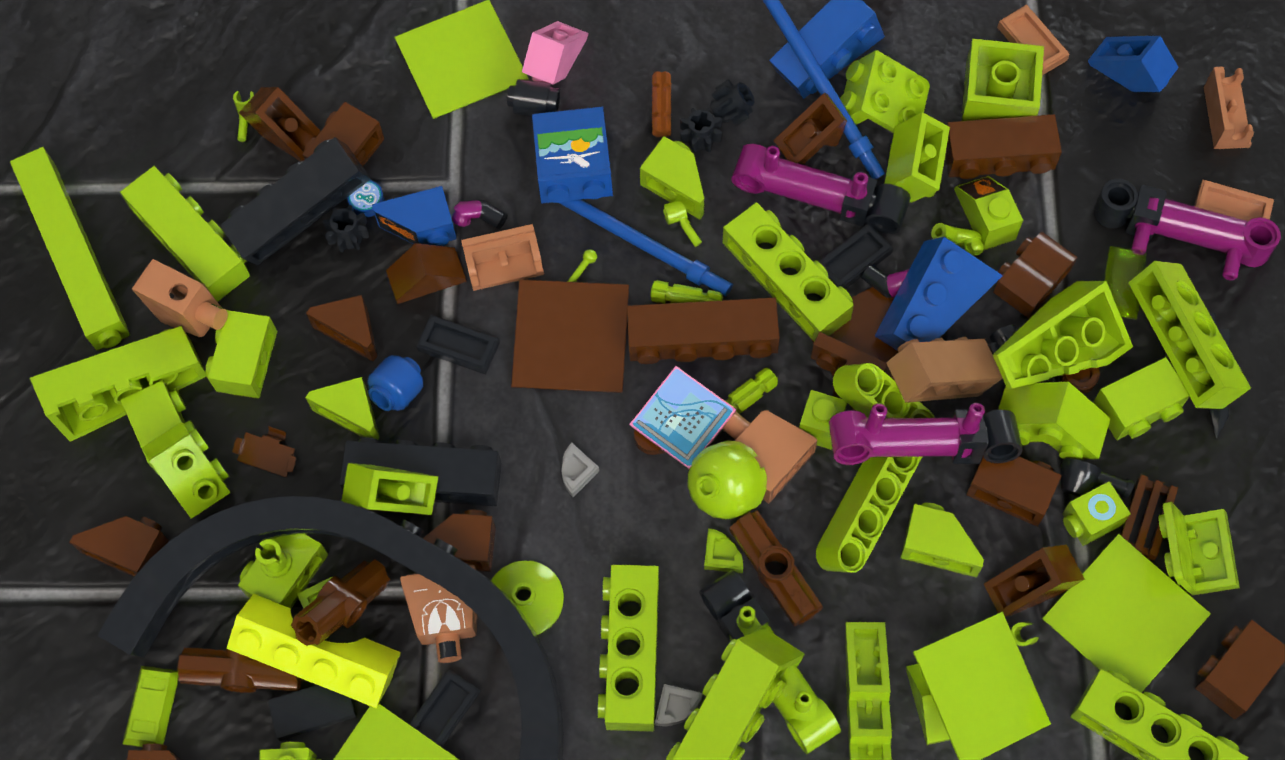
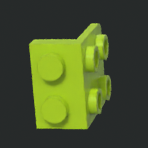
(883, 91)
(1199, 550)

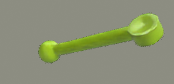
(588, 257)

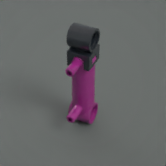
(854, 198)
(1152, 214)
(963, 437)

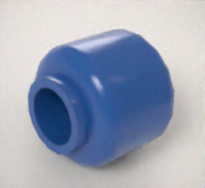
(395, 383)

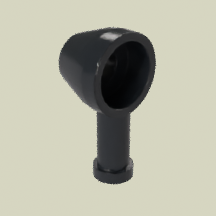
(1080, 477)

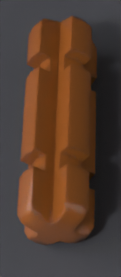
(661, 104)

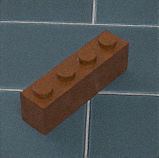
(703, 330)

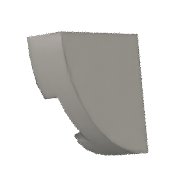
(577, 469)
(676, 705)

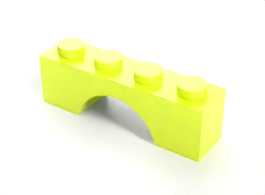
(351, 669)

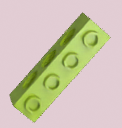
(765, 265)
(1189, 335)
(636, 710)
(1134, 736)

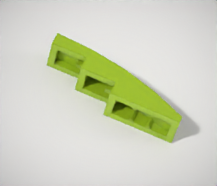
(868, 691)

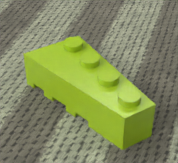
(91, 390)
(736, 697)

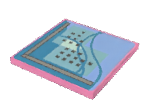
(682, 417)

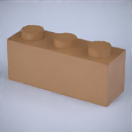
(943, 369)

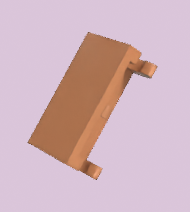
(1227, 110)
(502, 257)

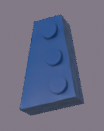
(835, 38)
(935, 293)

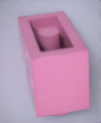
(553, 52)

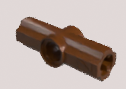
(788, 588)
(340, 602)
(232, 671)

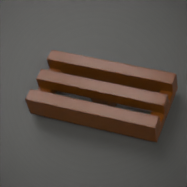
(1156, 488)

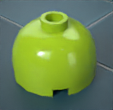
(727, 480)

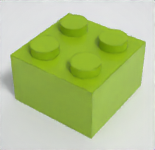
(1002, 80)

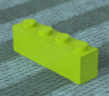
(185, 233)

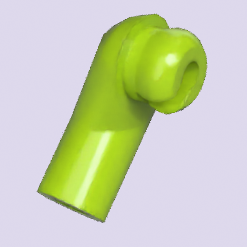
(964, 238)

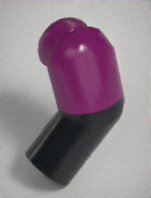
(478, 209)
(885, 284)

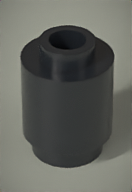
(533, 97)

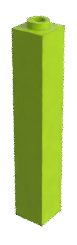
(70, 249)

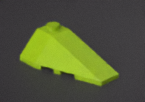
(1066, 335)

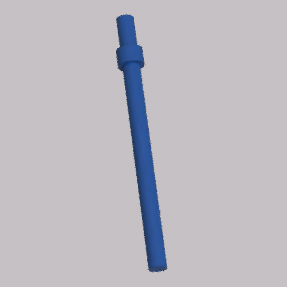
(860, 145)
(695, 271)

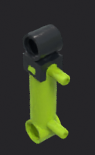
(740, 615)

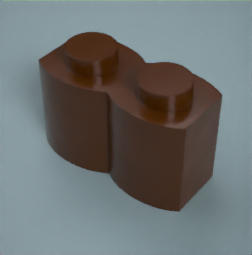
(1034, 273)

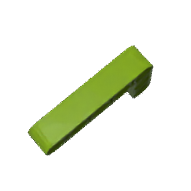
(863, 510)

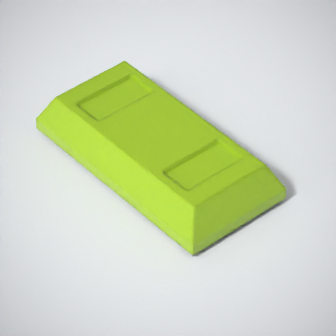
(151, 706)

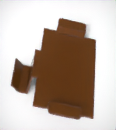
(266, 452)

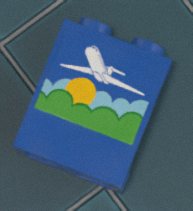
(572, 155)

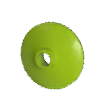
(546, 592)

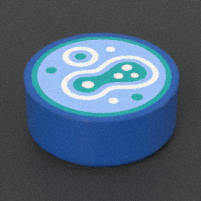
(364, 198)

